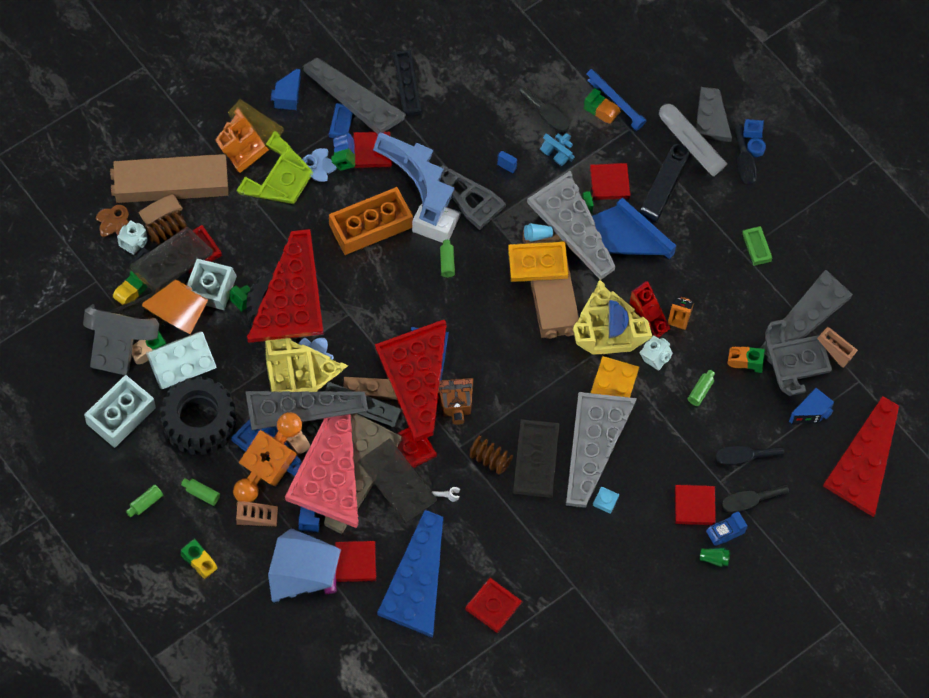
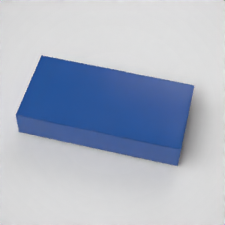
(341, 121)

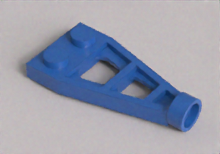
(598, 82)
(245, 437)

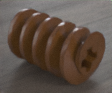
(166, 227)
(490, 456)

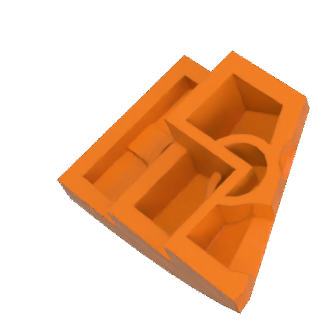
(241, 142)
(177, 305)

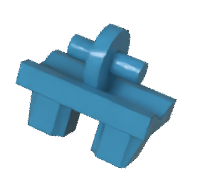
(563, 153)

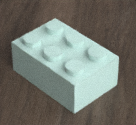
(181, 360)
(120, 411)

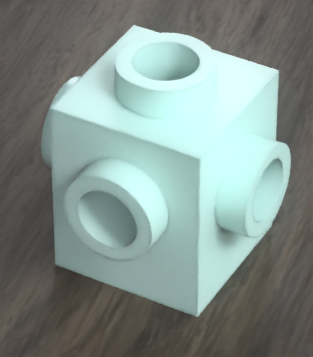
(132, 237)
(656, 352)

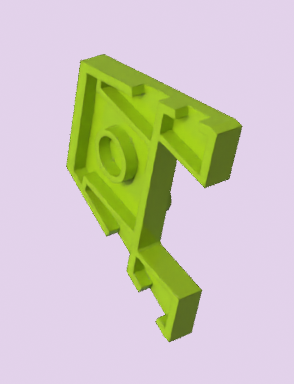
(285, 179)

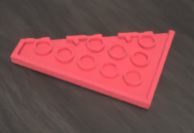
(327, 473)

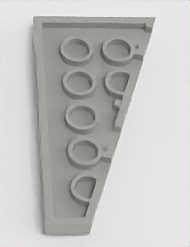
(571, 220)
(595, 435)

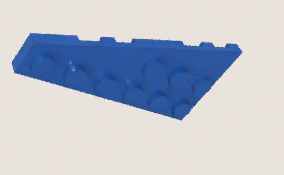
(414, 586)

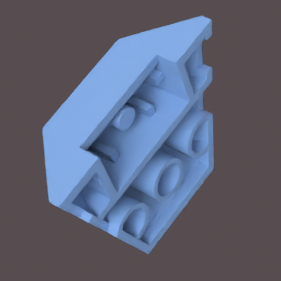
(301, 565)

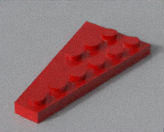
(863, 465)

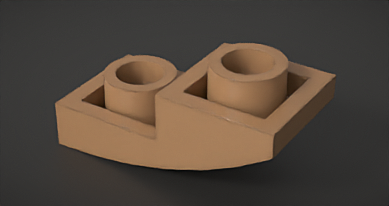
(159, 209)

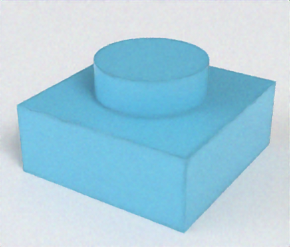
(606, 500)

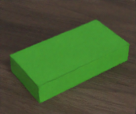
(757, 246)

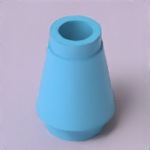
(537, 232)

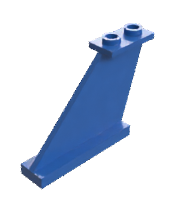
(629, 232)

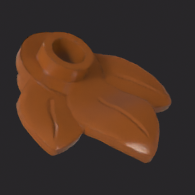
(111, 222)

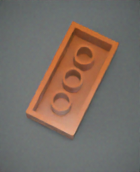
(371, 220)

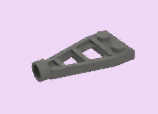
(483, 211)

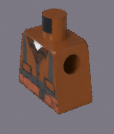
(456, 398)

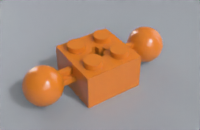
(281, 457)

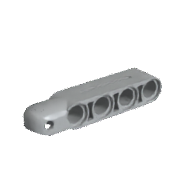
(692, 139)

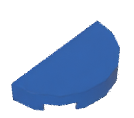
(617, 319)

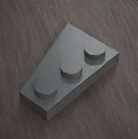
(711, 116)

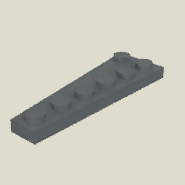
(360, 101)
(813, 308)
(268, 406)

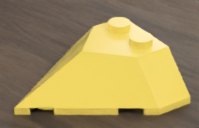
(592, 327)
(298, 367)

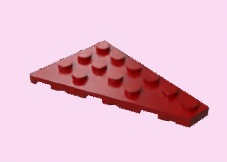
(292, 295)
(414, 373)

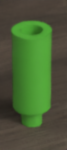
(447, 259)
(701, 388)
(201, 491)
(144, 501)

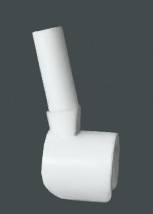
(448, 494)

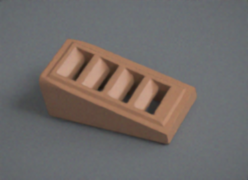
(841, 351)
(249, 507)

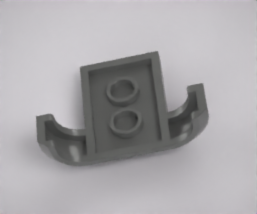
(115, 338)
(794, 358)

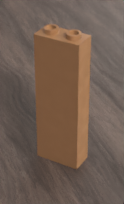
(167, 176)
(554, 301)

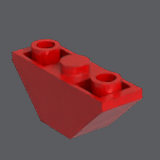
(647, 306)

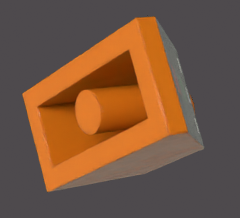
(680, 312)

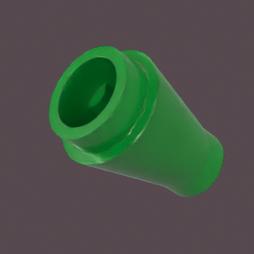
(716, 556)

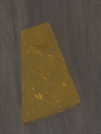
(261, 123)

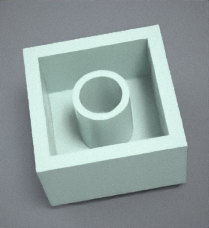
(212, 282)

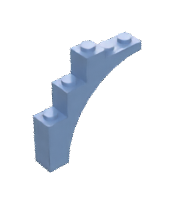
(426, 176)

